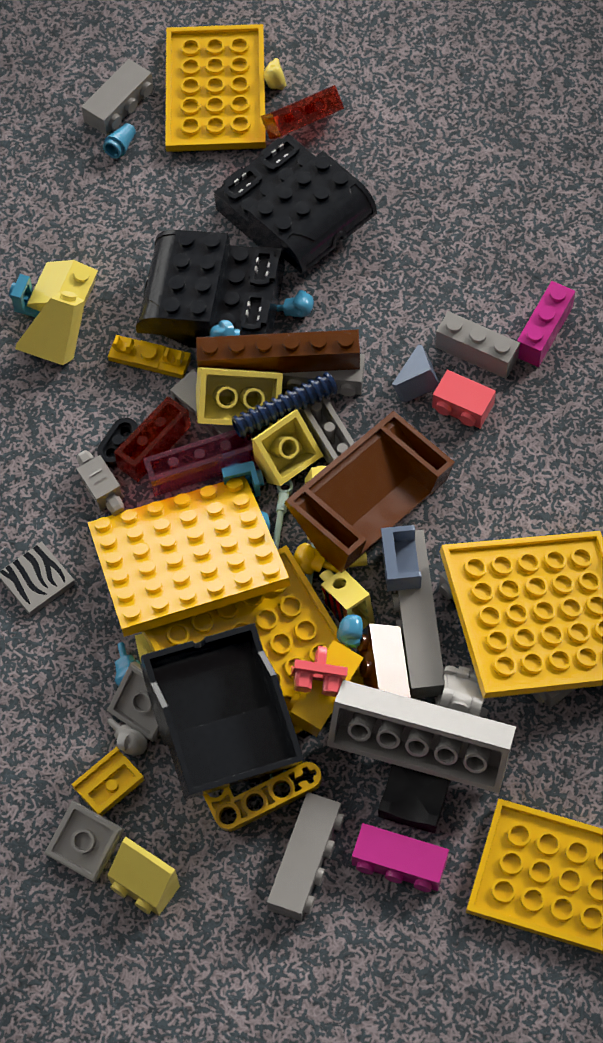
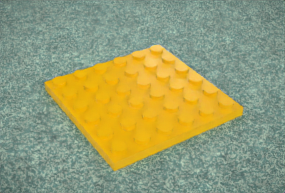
(187, 555)
(530, 611)
(287, 621)

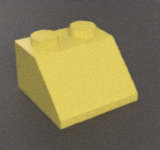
(60, 277)
(285, 449)
(142, 877)

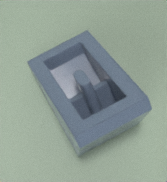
(416, 376)

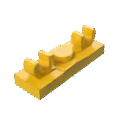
(149, 356)

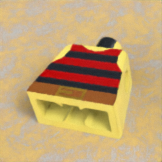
(346, 596)

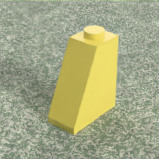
(55, 329)

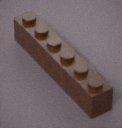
(282, 351)

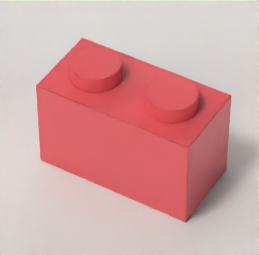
(463, 399)

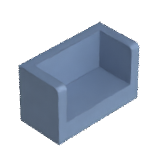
(400, 558)

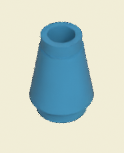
(118, 142)

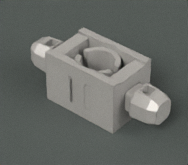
(100, 482)

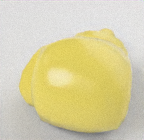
(274, 75)

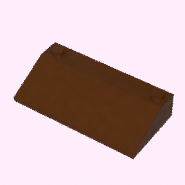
(368, 490)

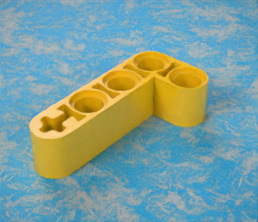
(266, 792)

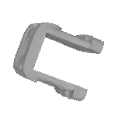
(461, 691)

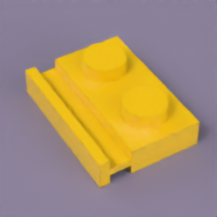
(108, 782)

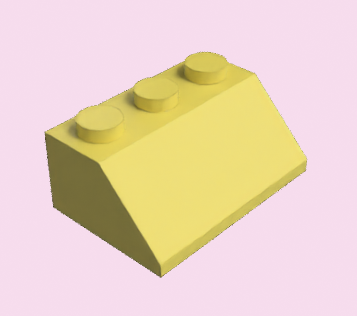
(231, 391)

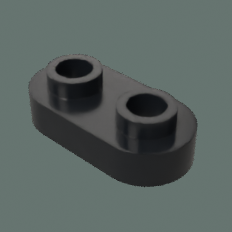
(114, 439)

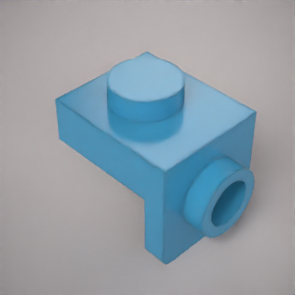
(20, 294)
(244, 469)

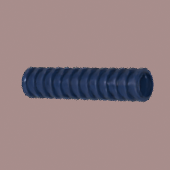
(284, 404)

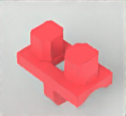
(306, 671)

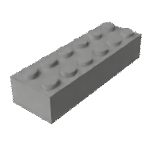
(420, 736)

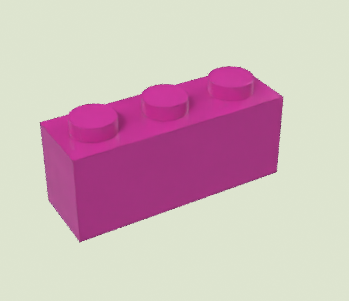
(545, 323)
(399, 858)

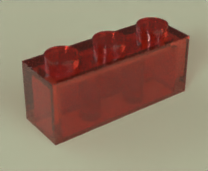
(302, 112)
(152, 437)

